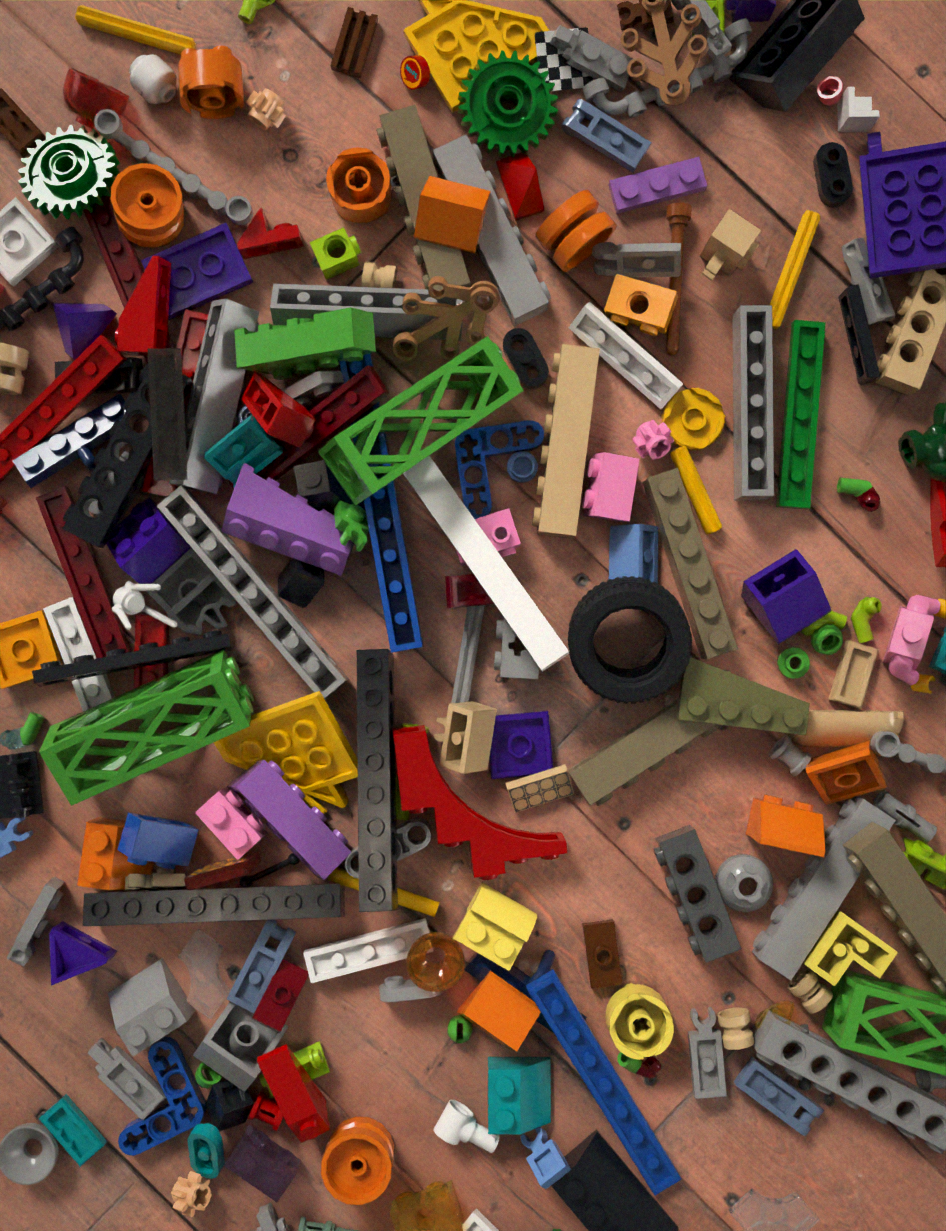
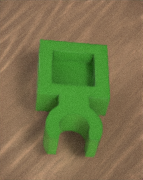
(352, 522)

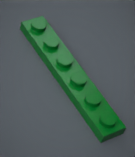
(800, 414)

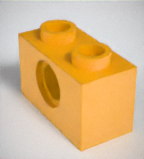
(627, 292)

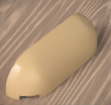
(846, 727)

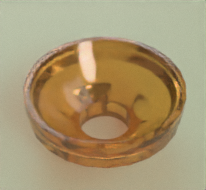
(439, 975)

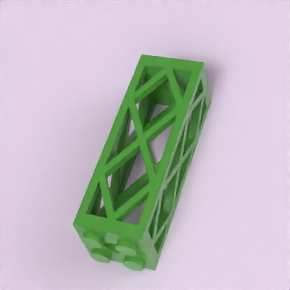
(487, 376)
(71, 739)
(846, 1013)

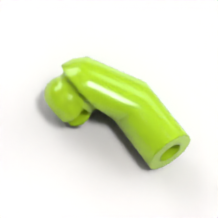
(250, 8)
(862, 616)
(831, 618)

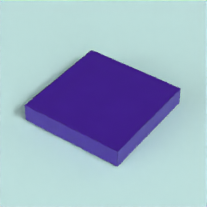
(520, 745)

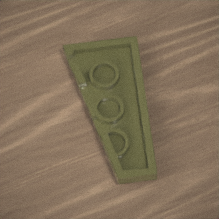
(731, 700)

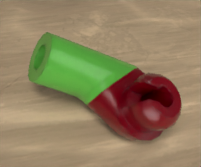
(862, 491)
(645, 1069)

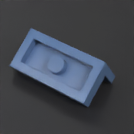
(633, 551)

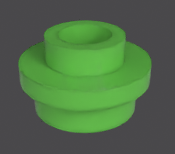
(831, 644)
(784, 659)

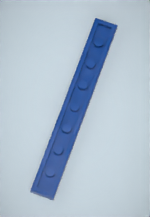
(603, 1082)

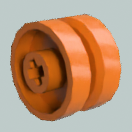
(148, 205)
(575, 230)
(358, 1161)

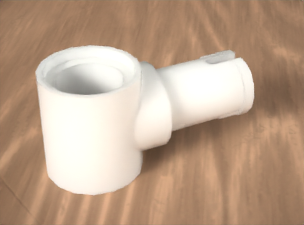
(459, 1125)

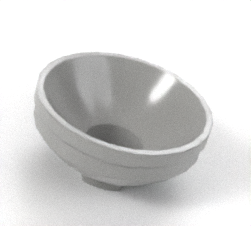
(730, 875)
(18, 1163)

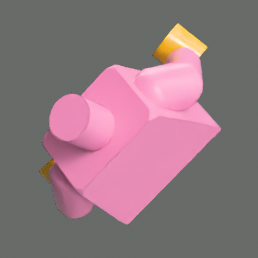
(910, 639)

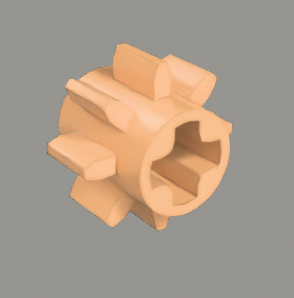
(265, 109)
(191, 1194)

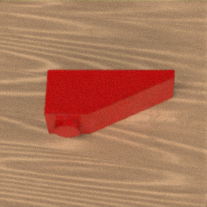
(145, 316)
(277, 411)
(295, 1093)

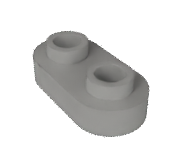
(397, 989)

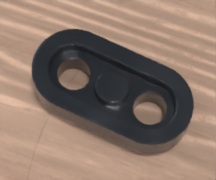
(832, 172)
(525, 359)

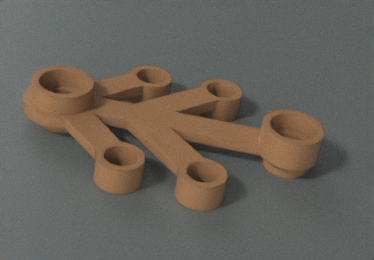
(667, 52)
(447, 316)

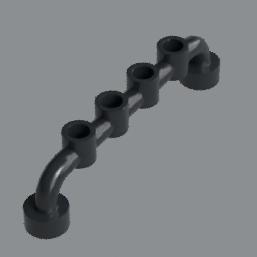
(59, 279)

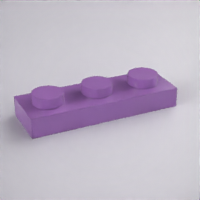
(657, 185)

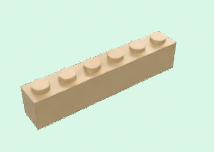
(568, 441)

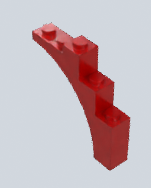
(455, 822)

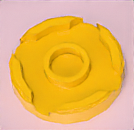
(694, 418)

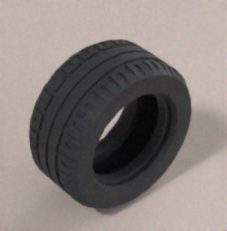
(636, 683)

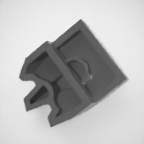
(192, 594)

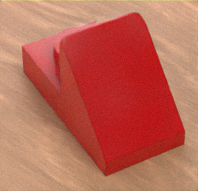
(260, 241)

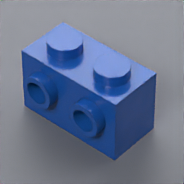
(157, 840)

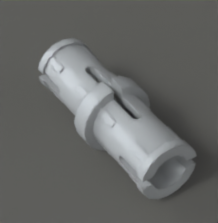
(920, 827)

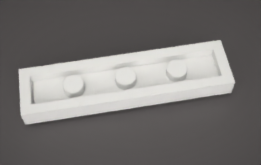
(625, 355)
(74, 642)
(363, 951)

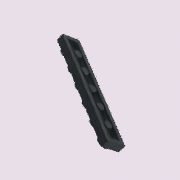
(119, 660)

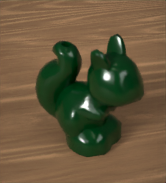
(929, 449)

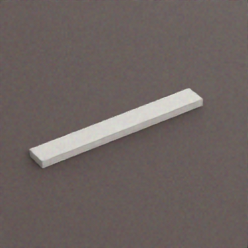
(486, 564)

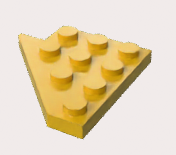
(465, 31)
(302, 742)

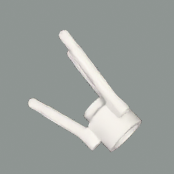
(130, 601)

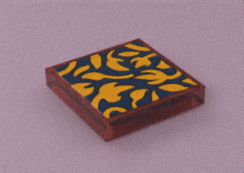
(222, 871)

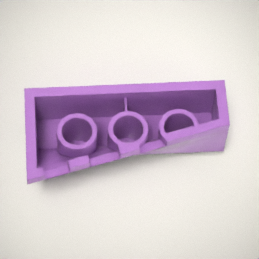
(284, 523)
(292, 818)

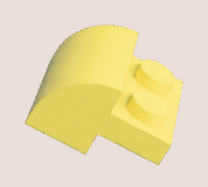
(495, 926)

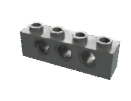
(721, 937)

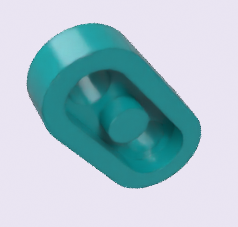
(206, 1150)

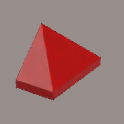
(521, 185)

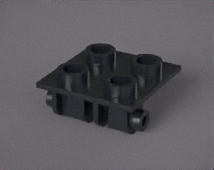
(20, 785)

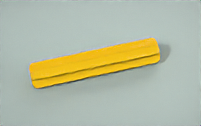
(696, 490)

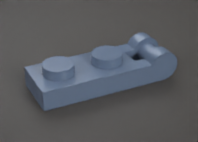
(606, 135)
(260, 966)
(777, 1095)

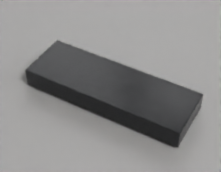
(858, 335)

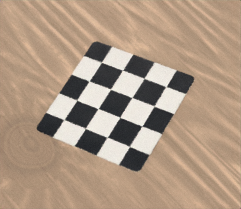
(559, 71)

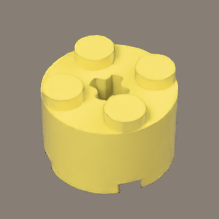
(644, 1038)

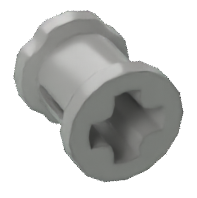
(790, 755)

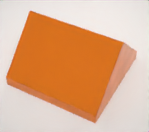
(451, 214)
(846, 773)
(500, 1011)

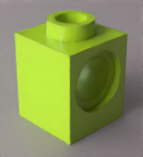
(334, 266)

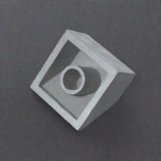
(148, 1007)
(235, 1044)

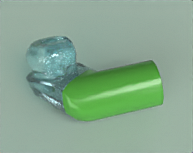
(24, 735)

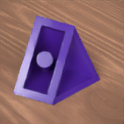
(81, 324)
(75, 952)

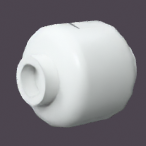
(153, 79)

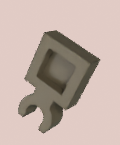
(161, 880)

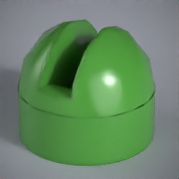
(452, 1029)
(211, 1075)

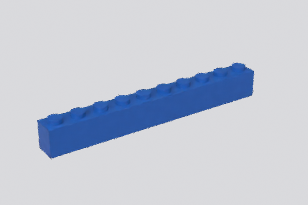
(389, 544)

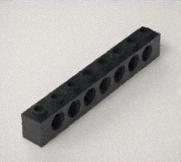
(376, 781)
(214, 905)

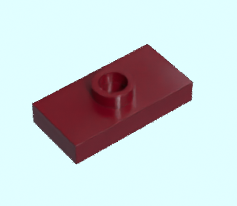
(465, 591)
(280, 996)

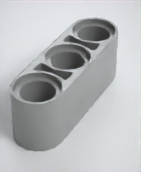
(405, 845)

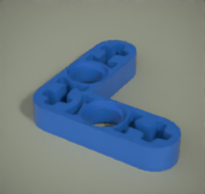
(486, 449)
(174, 1110)

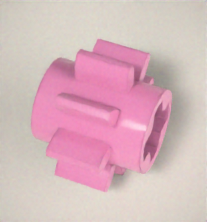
(653, 440)

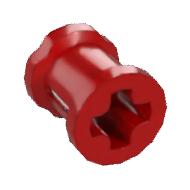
(266, 1111)

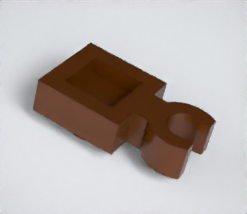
(638, 14)

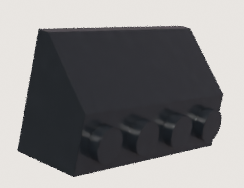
(795, 50)
(607, 1192)

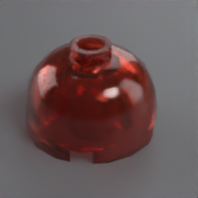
(88, 96)

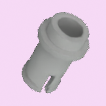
(930, 1080)

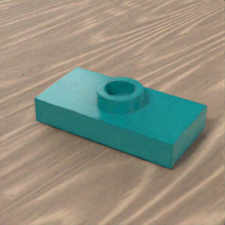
(73, 1130)

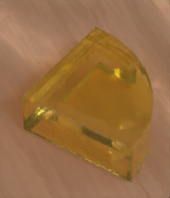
(781, 1008)

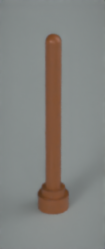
(678, 216)

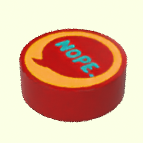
(415, 72)

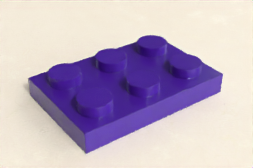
(203, 269)

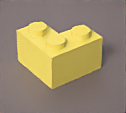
(844, 942)

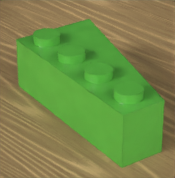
(306, 343)

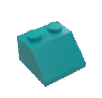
(518, 1094)

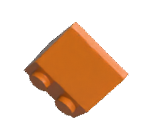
(786, 826)
(101, 862)

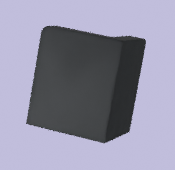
(300, 582)
(228, 1105)

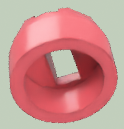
(833, 87)

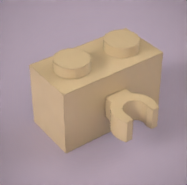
(729, 245)
(467, 736)

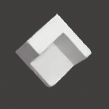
(855, 113)

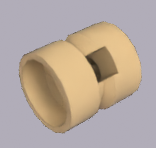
(15, 361)

